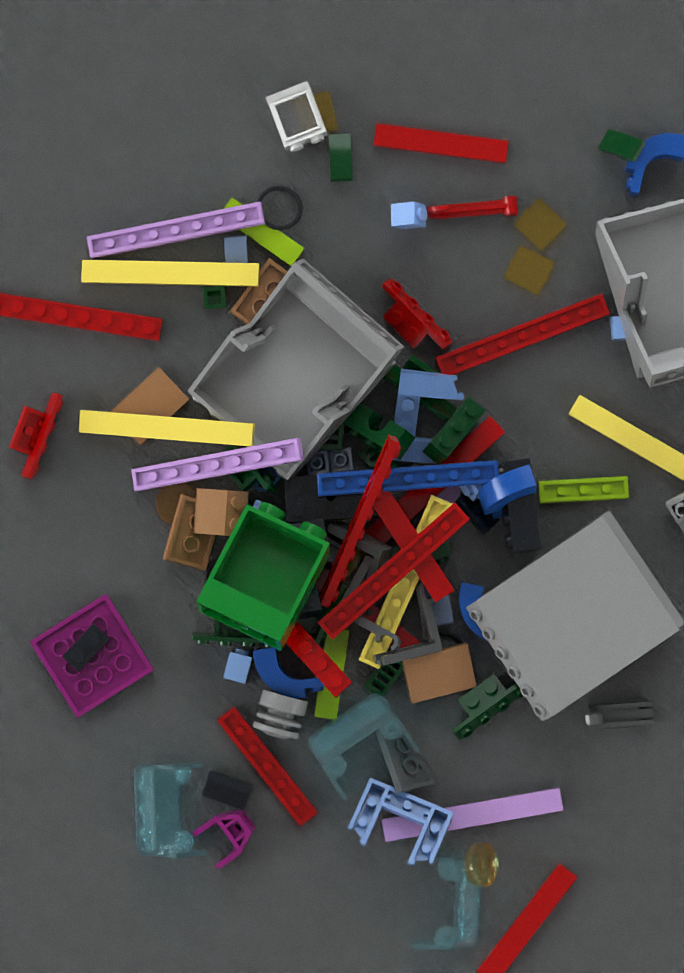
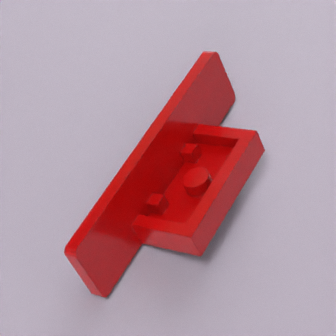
(410, 319)
(33, 431)

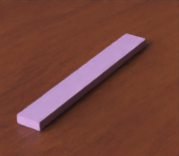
(175, 230)
(217, 464)
(482, 813)

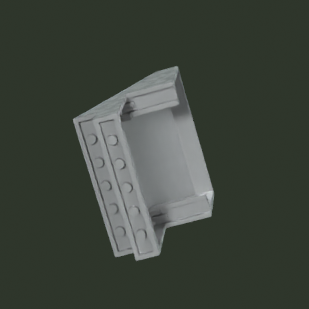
(647, 282)
(297, 365)
(575, 616)

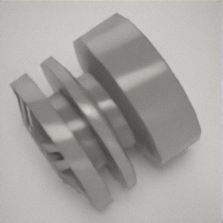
(280, 714)

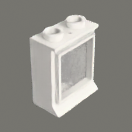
(297, 116)

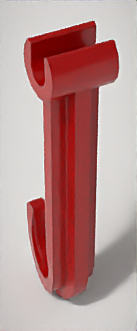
(507, 206)

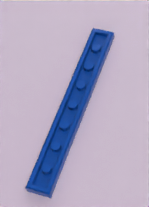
(409, 478)

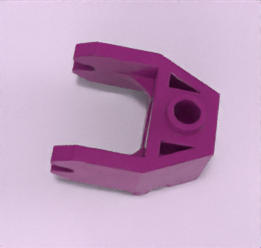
(228, 823)

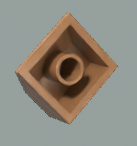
(218, 510)

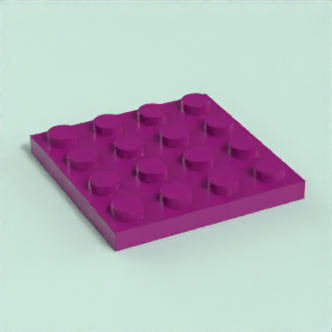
(108, 672)

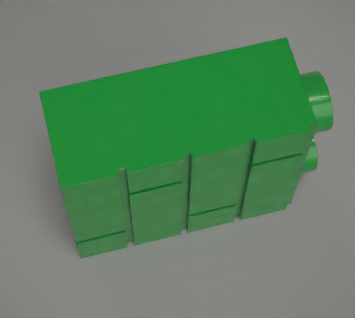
(265, 575)

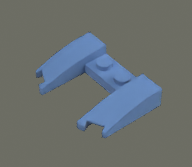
(412, 386)
(383, 796)

